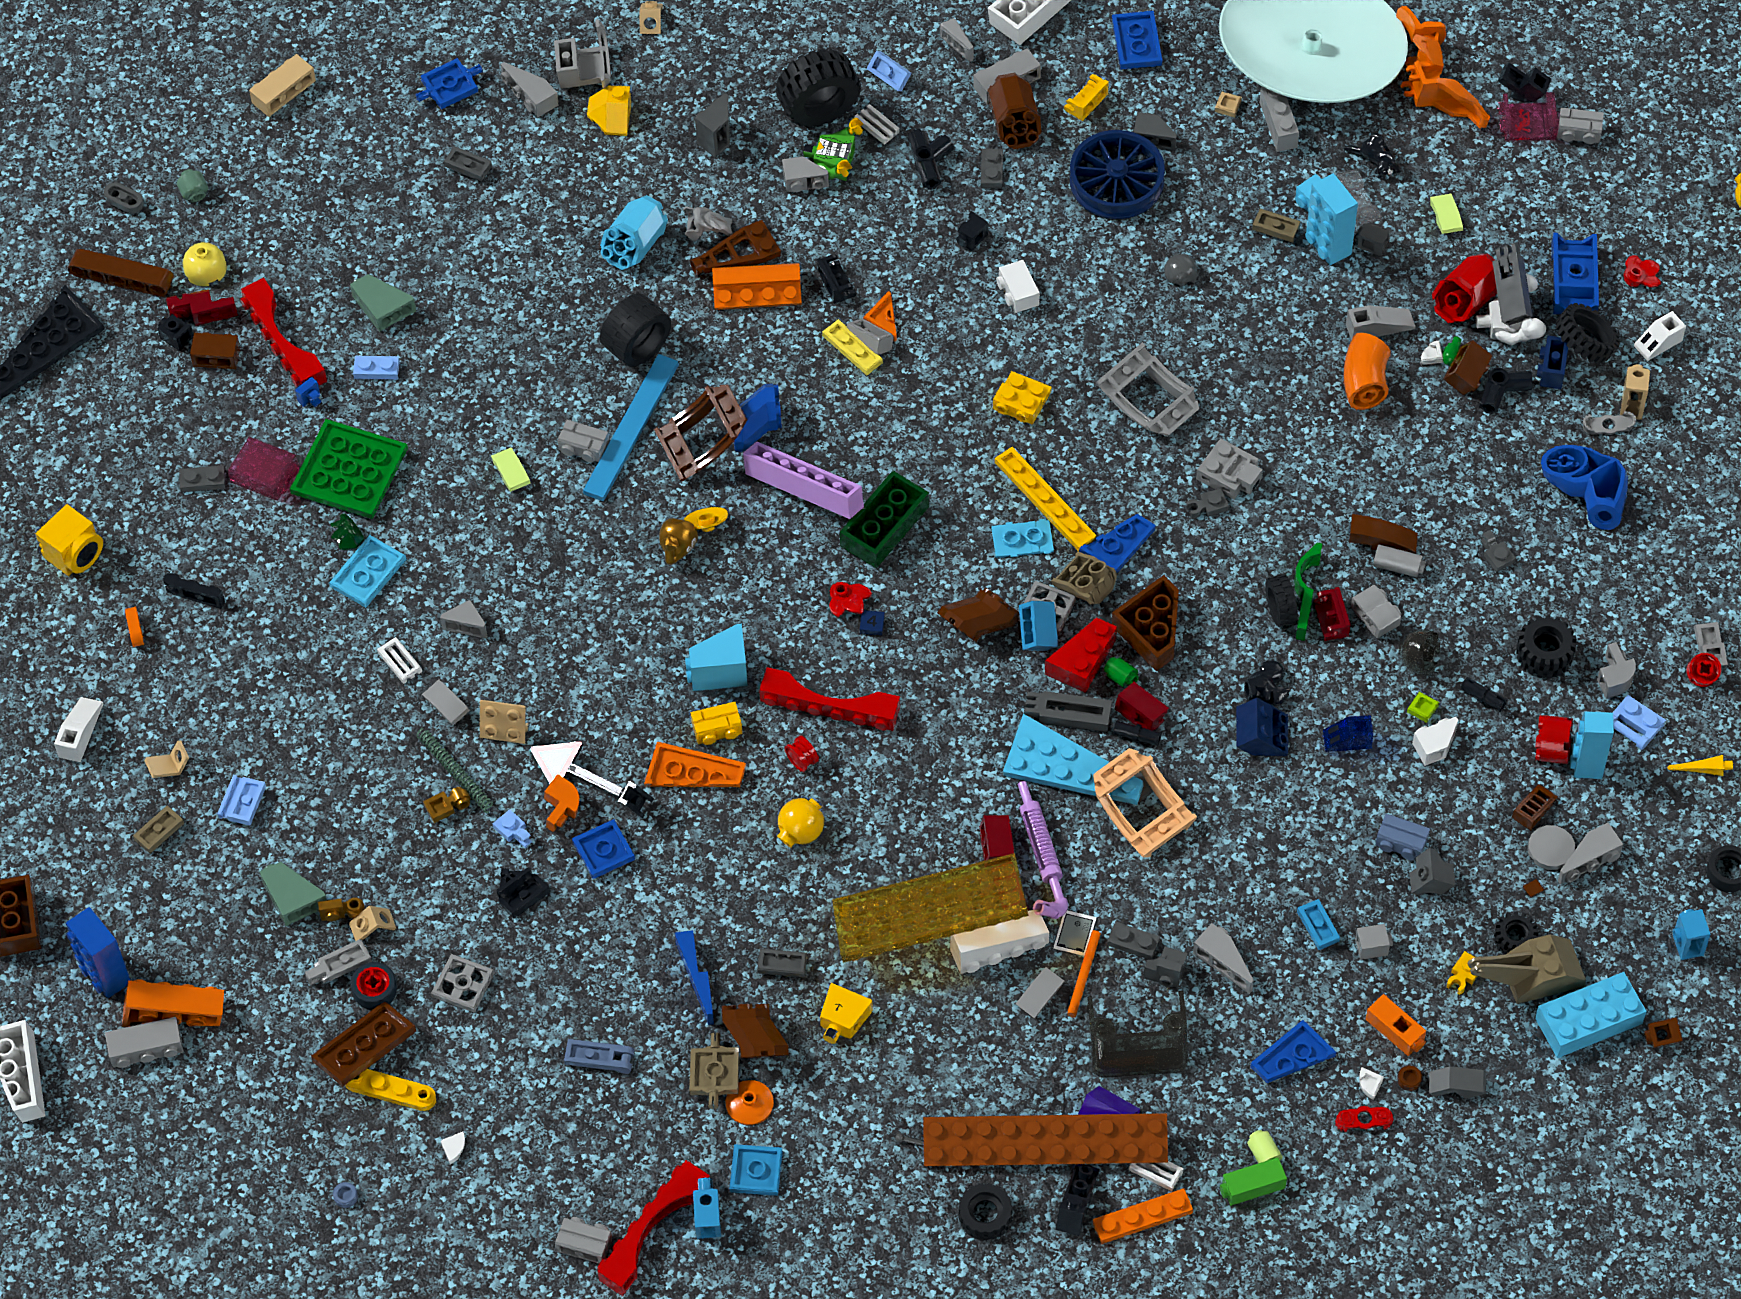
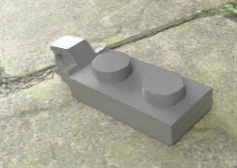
(339, 963)

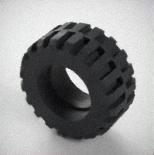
(818, 88)

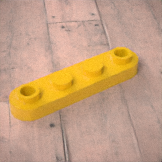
(393, 1090)

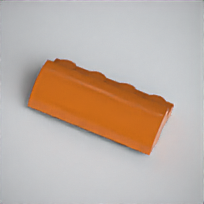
(756, 286)

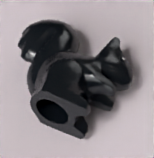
(1262, 683)

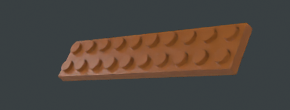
(1045, 1139)

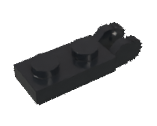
(194, 591)

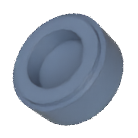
(345, 1195)

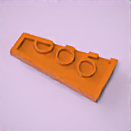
(689, 768)

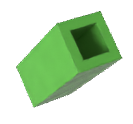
(1253, 1181)

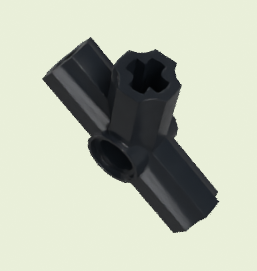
(927, 155)

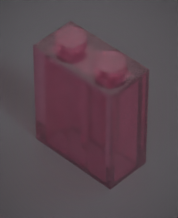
(263, 468)

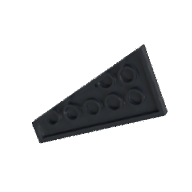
(49, 339)

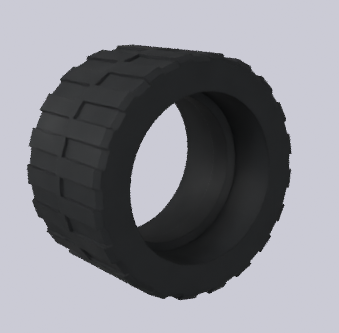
(635, 330)

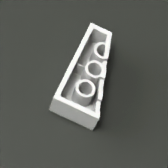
(998, 942)
(21, 1070)

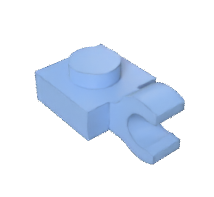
(512, 827)

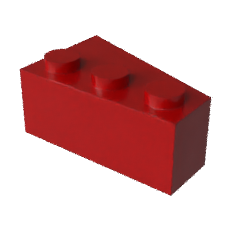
(1082, 655)

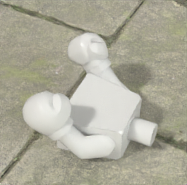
(1520, 332)

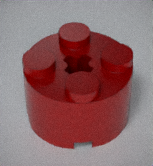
(1554, 739)

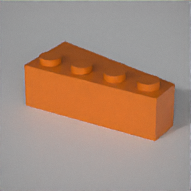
(161, 1000)

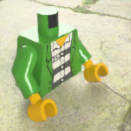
(836, 150)

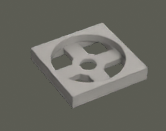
(1069, 600)
(454, 999)

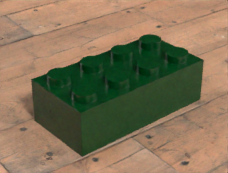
(884, 519)

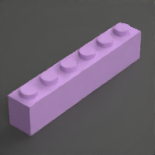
(803, 480)

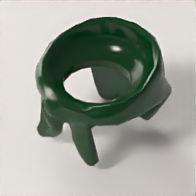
(347, 534)

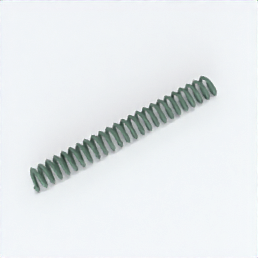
(455, 770)

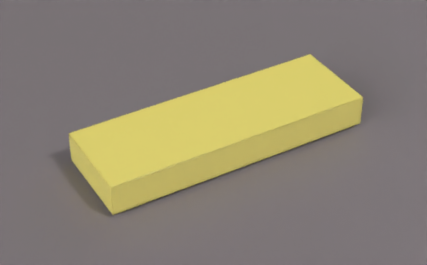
(852, 347)

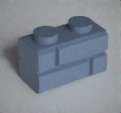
(1402, 837)

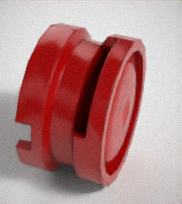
(1703, 670)
(801, 753)

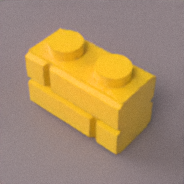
(716, 723)

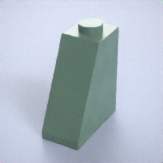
(381, 301)
(291, 892)

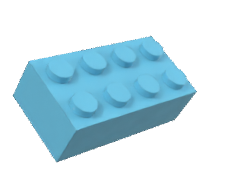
(1331, 219)
(1590, 1014)

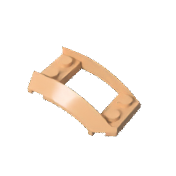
(1163, 827)

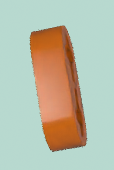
(134, 626)

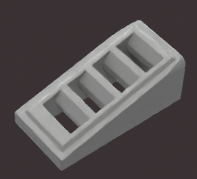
(956, 38)
(871, 335)

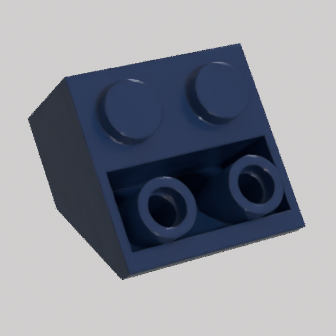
(1261, 729)

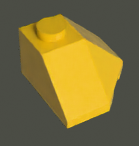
(611, 109)

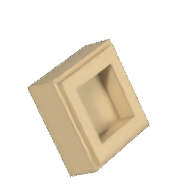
(1228, 104)

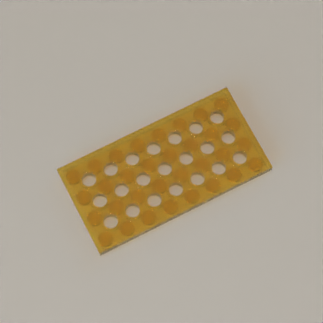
(941, 910)

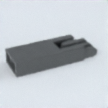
(1512, 290)
(1078, 713)

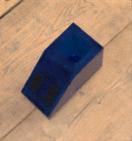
(1349, 734)

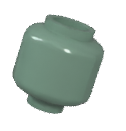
(192, 185)

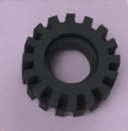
(1515, 921)

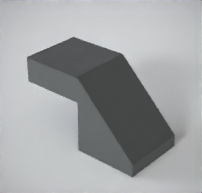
(1463, 1081)

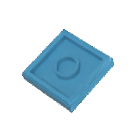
(756, 1170)

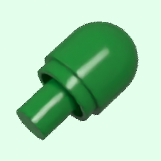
(1451, 350)

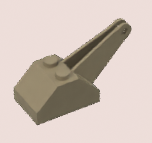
(1534, 968)

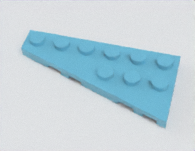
(1056, 761)

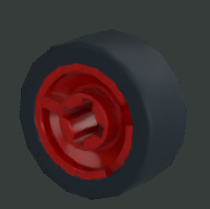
(384, 990)

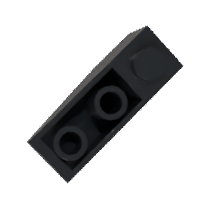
(1077, 1199)

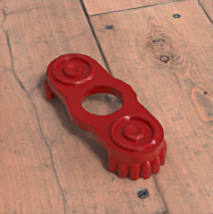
(1349, 1118)

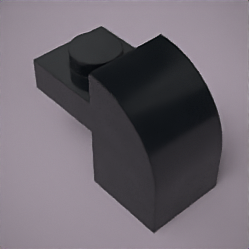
(1523, 86)

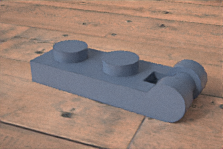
(598, 1055)

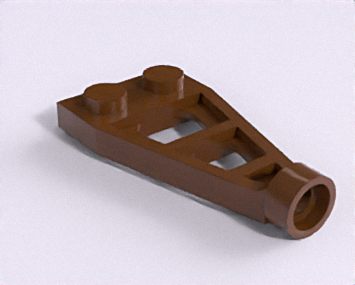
(760, 240)

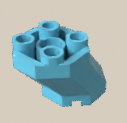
(633, 232)

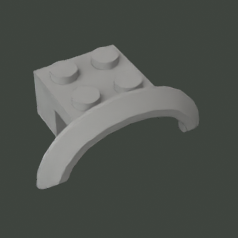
(583, 66)

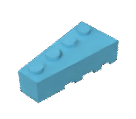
(1592, 745)

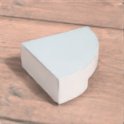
(1432, 354)
(1370, 1082)
(453, 1146)

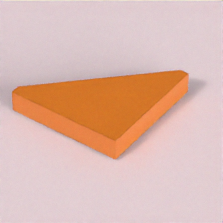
(883, 315)

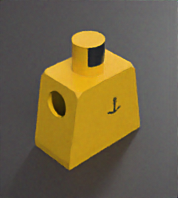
(843, 1013)

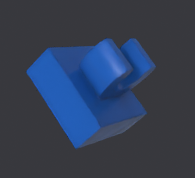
(308, 393)

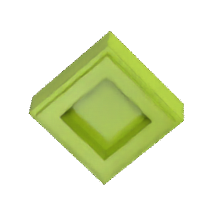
(1423, 707)

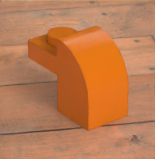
(565, 798)

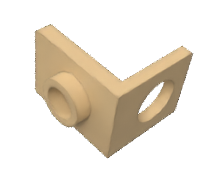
(653, 10)
(168, 764)
(369, 921)

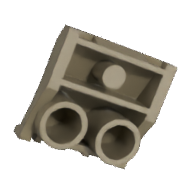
(1086, 578)

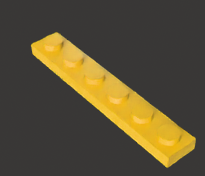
(1045, 498)

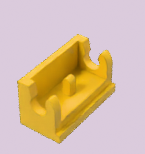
(1087, 98)

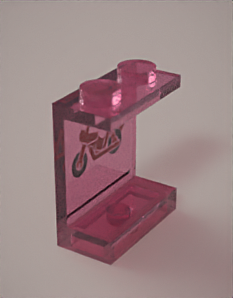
(1529, 120)

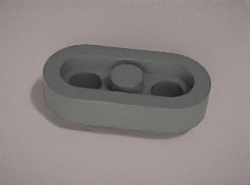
(125, 198)

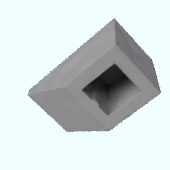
(803, 175)

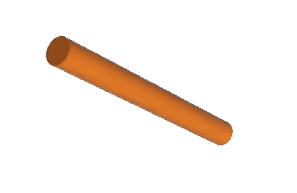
(1083, 974)

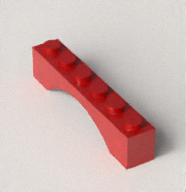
(261, 302)
(872, 710)
(620, 1267)

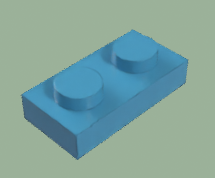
(1318, 924)

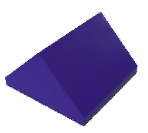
(1104, 1102)

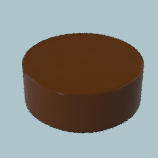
(1409, 1078)

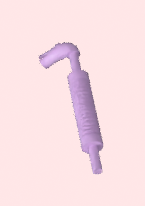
(1044, 854)

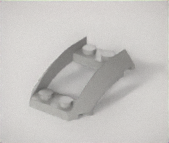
(1128, 369)

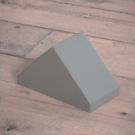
(464, 620)

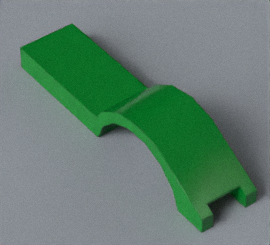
(1310, 559)

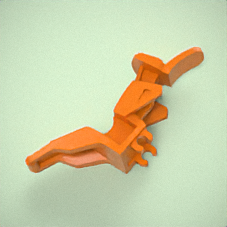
(1426, 67)

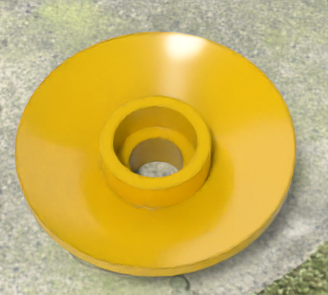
(707, 518)

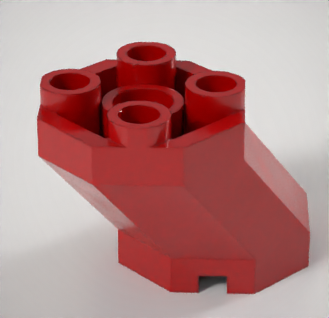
(1465, 289)

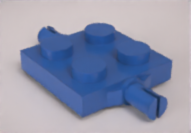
(449, 83)

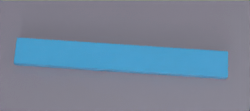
(630, 427)

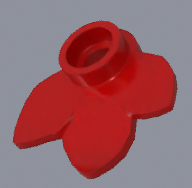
(1641, 272)
(850, 599)

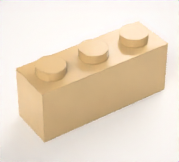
(282, 85)

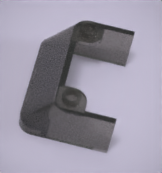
(1138, 1052)

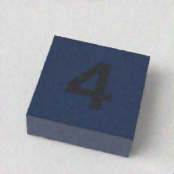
(872, 622)

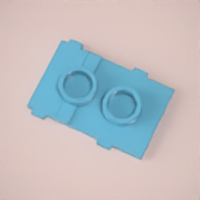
(1022, 538)

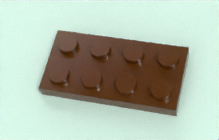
(363, 1043)

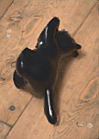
(1377, 152)

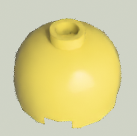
(204, 264)

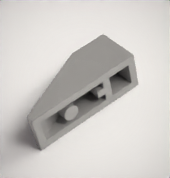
(1220, 952)

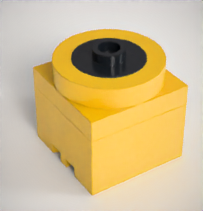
(69, 541)

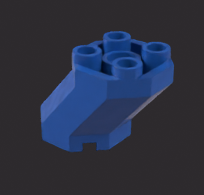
(762, 414)

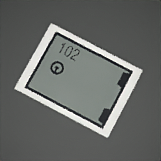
(1074, 932)

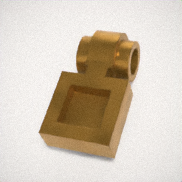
(442, 806)
(335, 909)

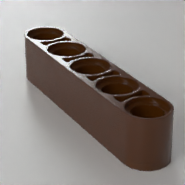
(120, 272)

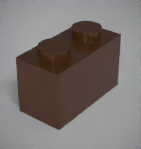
(215, 350)
(1468, 367)

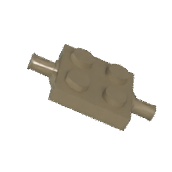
(714, 1071)

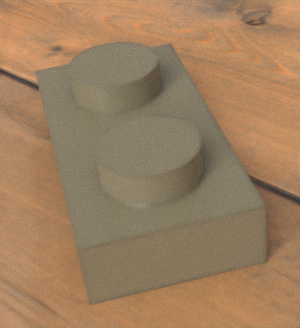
(1276, 225)
(158, 829)

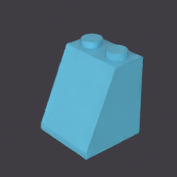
(718, 661)

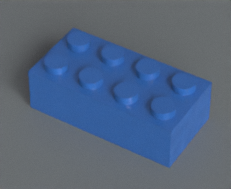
(97, 953)

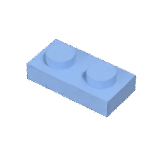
(889, 70)
(376, 367)

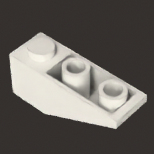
(77, 729)

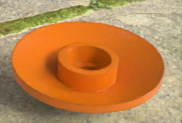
(754, 1111)

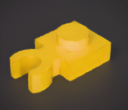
(1462, 973)

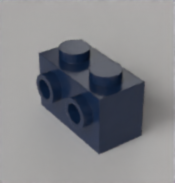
(1554, 363)

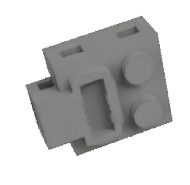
(1230, 470)

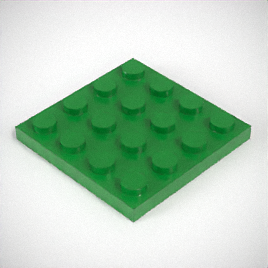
(349, 468)

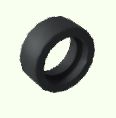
(1716, 879)

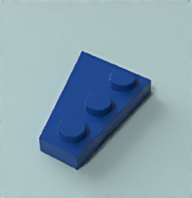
(1121, 543)
(1292, 1053)

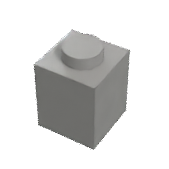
(1373, 941)

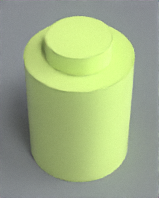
(1263, 1146)

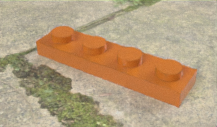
(1142, 1216)

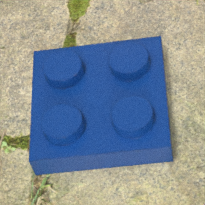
(603, 849)

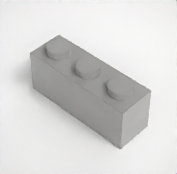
(1021, 63)
(1279, 120)
(144, 1042)

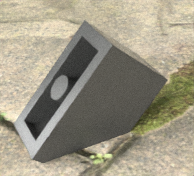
(1155, 130)

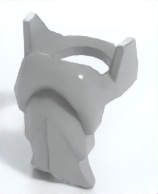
(705, 220)

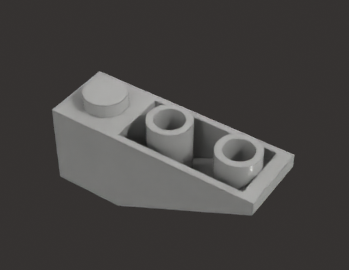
(532, 89)
(1378, 320)
(1595, 849)

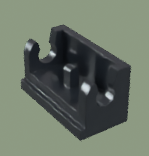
(834, 279)

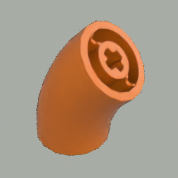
(1365, 371)

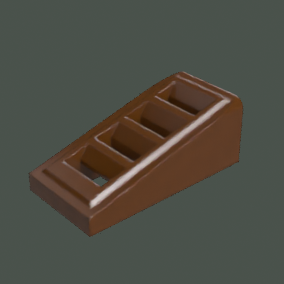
(1530, 821)

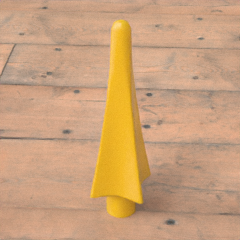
(1709, 766)

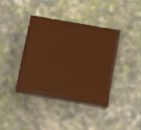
(1533, 888)

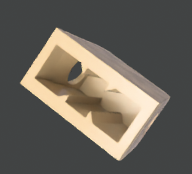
(1635, 382)

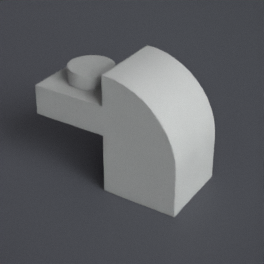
(1618, 675)

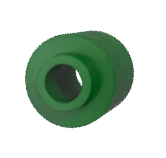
(1121, 672)

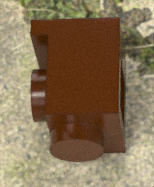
(1670, 1027)

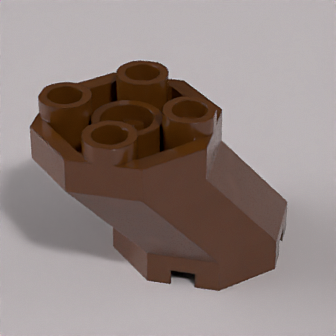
(1014, 111)
(980, 614)
(754, 1031)

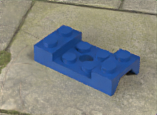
(1571, 287)

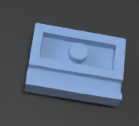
(241, 800)

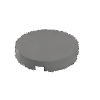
(1550, 847)

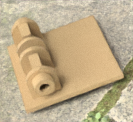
(502, 721)

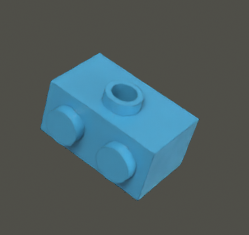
(1038, 626)
(1691, 934)

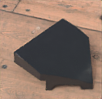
(520, 890)

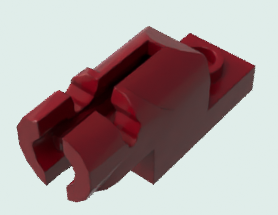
(201, 307)

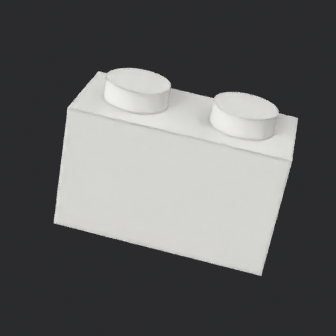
(1018, 286)

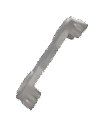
(1622, 423)

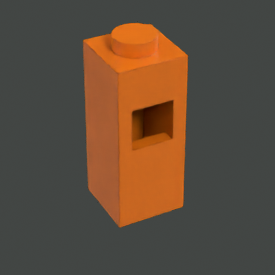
(1396, 1025)

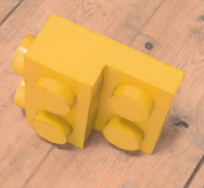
(1021, 397)

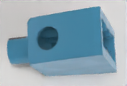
(706, 1216)

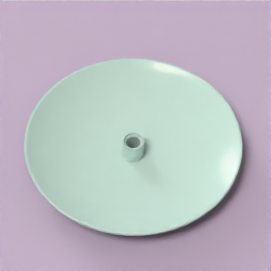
(1315, 46)

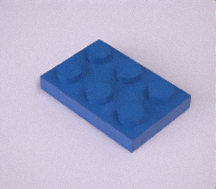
(1136, 40)

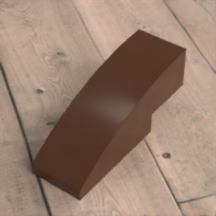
(1381, 532)

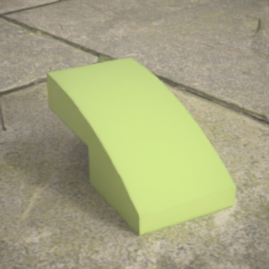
(1446, 213)
(510, 469)

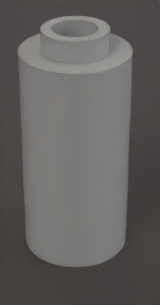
(1399, 561)

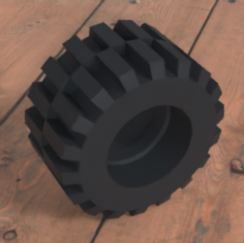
(1541, 661)

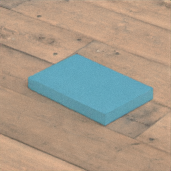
(367, 571)

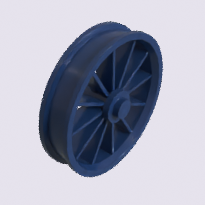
(1117, 174)

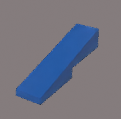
(699, 980)

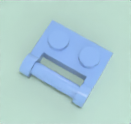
(1639, 718)

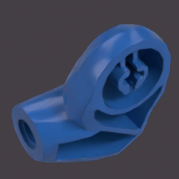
(1592, 476)

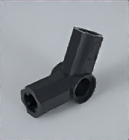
(1508, 382)

